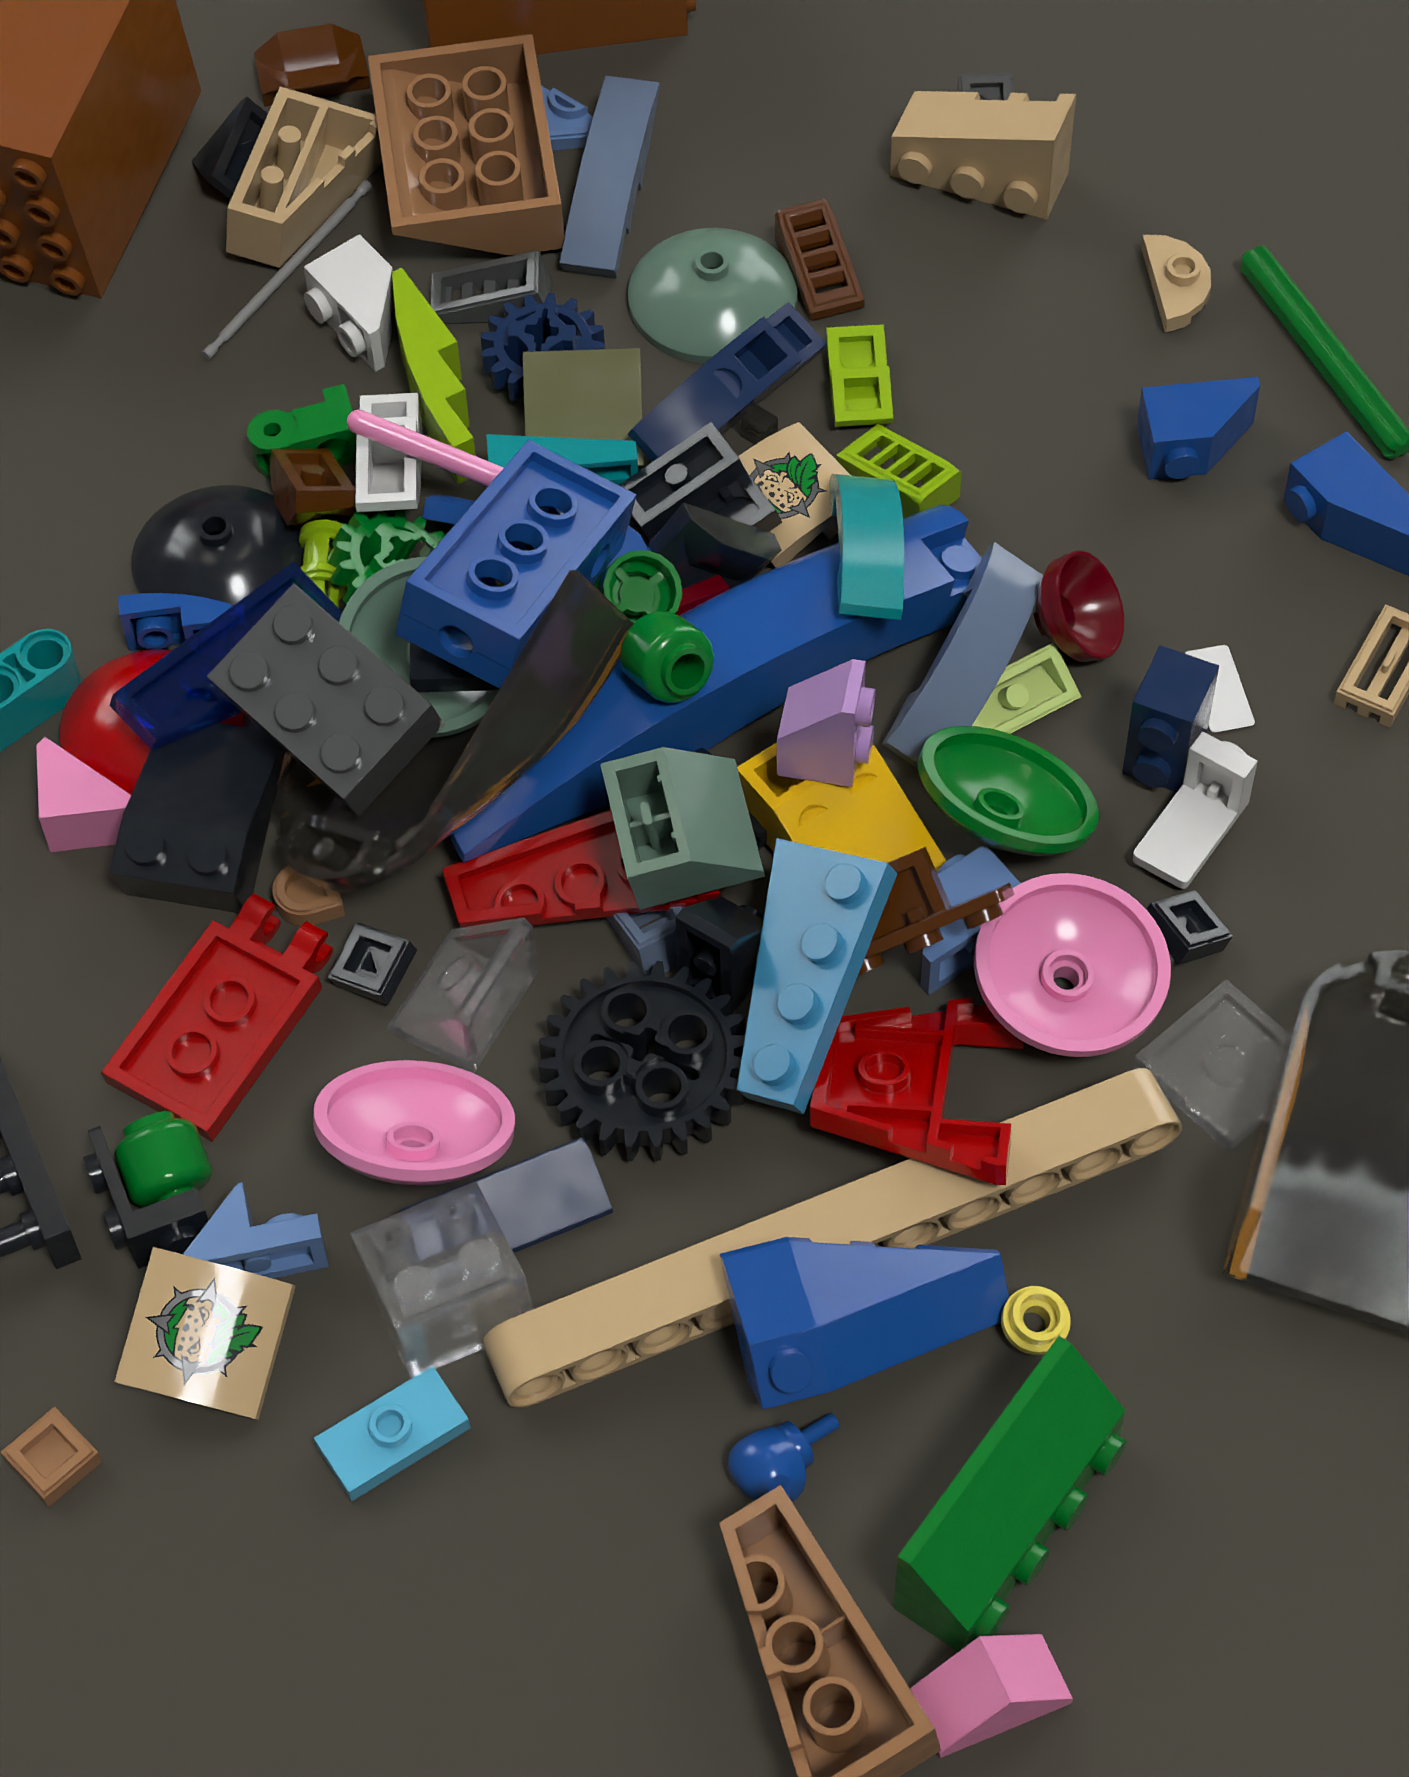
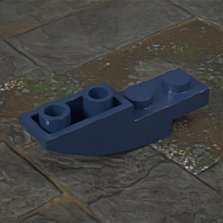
(731, 381)

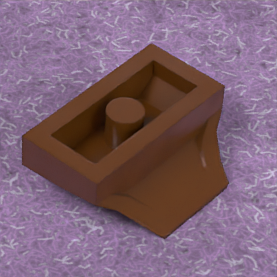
(312, 61)
(310, 485)

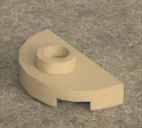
(1178, 279)

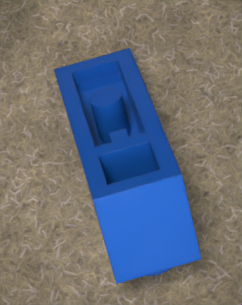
(1351, 502)

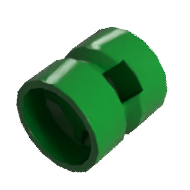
(641, 584)

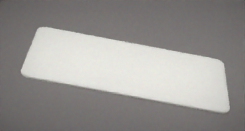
(1229, 705)

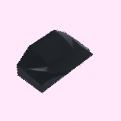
(710, 544)

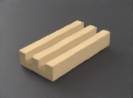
(1370, 700)

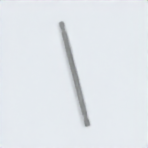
(286, 270)

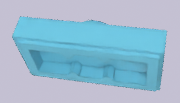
(392, 1433)

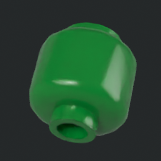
(667, 656)
(161, 1158)

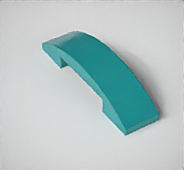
(869, 545)

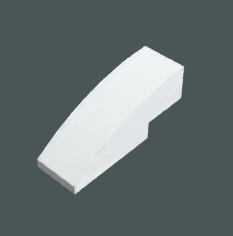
(385, 475)

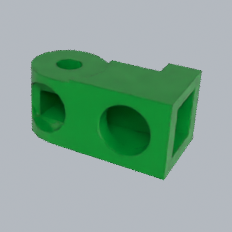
(305, 428)

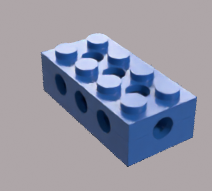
(534, 501)

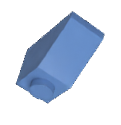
(962, 880)

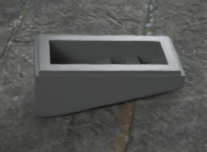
(517, 274)

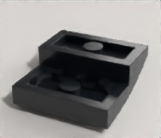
(702, 474)

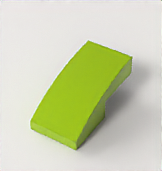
(859, 375)

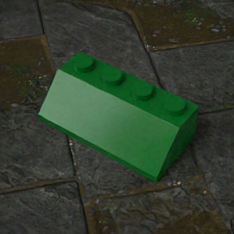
(1010, 1500)

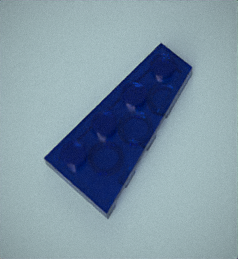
(175, 693)

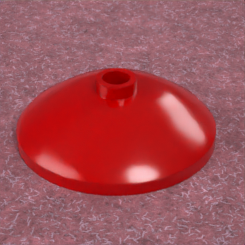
(97, 733)

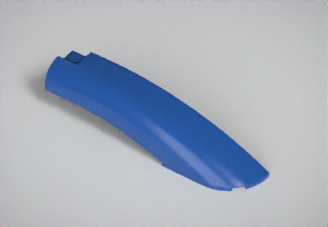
(762, 642)

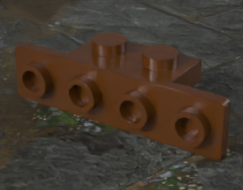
(920, 907)

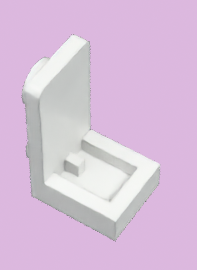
(1200, 813)

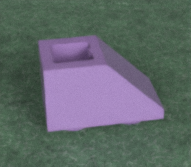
(827, 726)

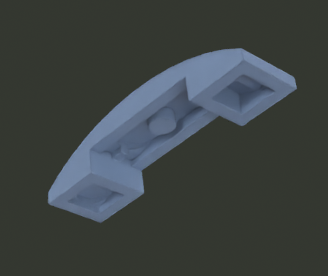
(971, 655)

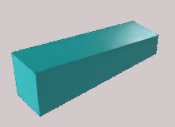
(607, 458)

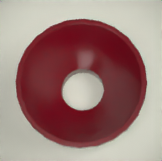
(1080, 607)

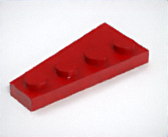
(551, 878)

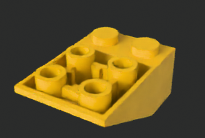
(860, 820)

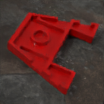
(891, 1083)

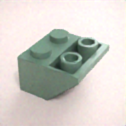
(680, 824)

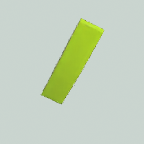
(432, 367)

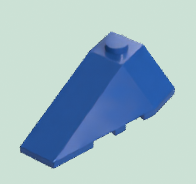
(841, 1312)

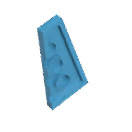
(809, 956)

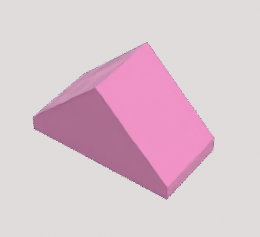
(75, 801)
(991, 1689)

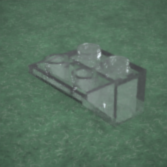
(442, 1277)

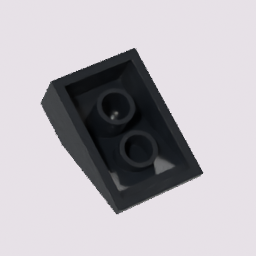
(200, 818)

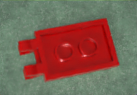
(220, 1018)

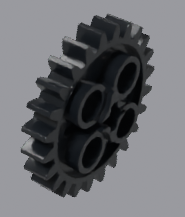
(643, 1060)

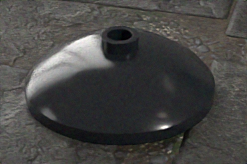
(183, 556)

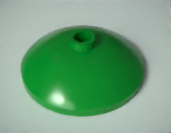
(1007, 791)

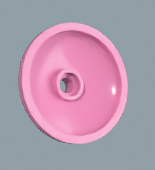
(1081, 933)
(413, 1122)

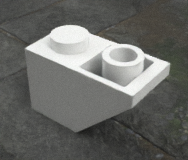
(355, 297)

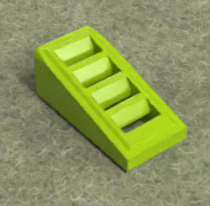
(939, 476)

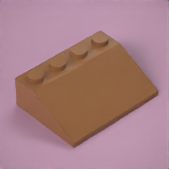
(468, 146)

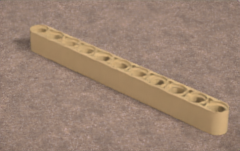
(895, 1207)

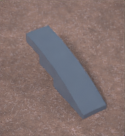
(610, 176)

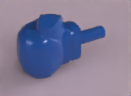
(777, 1457)

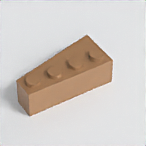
(826, 1668)

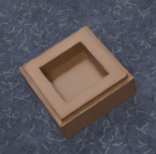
(51, 1457)

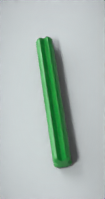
(1326, 352)

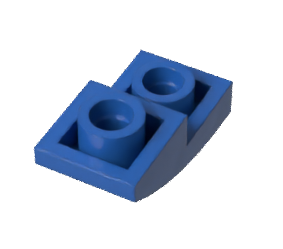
(165, 618)

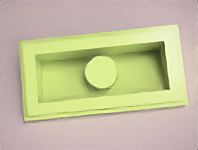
(1029, 691)

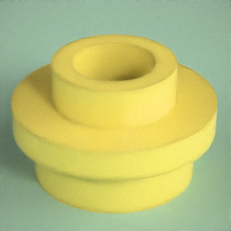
(1039, 1301)

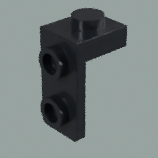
(163, 1225)

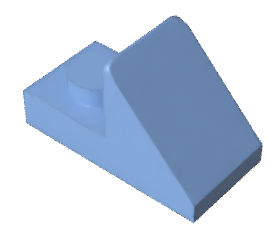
(273, 1250)

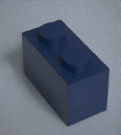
(1168, 717)

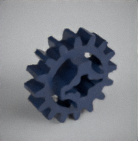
(534, 329)

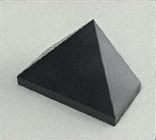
(229, 148)

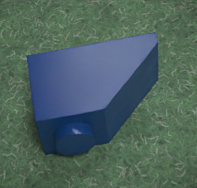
(1193, 424)

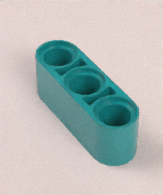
(35, 682)

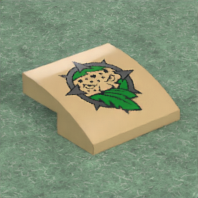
(795, 479)
(205, 1333)

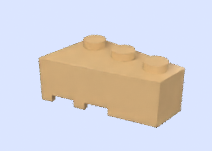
(986, 149)
(299, 174)

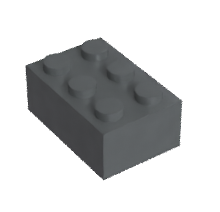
(326, 699)

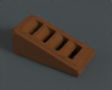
(811, 227)

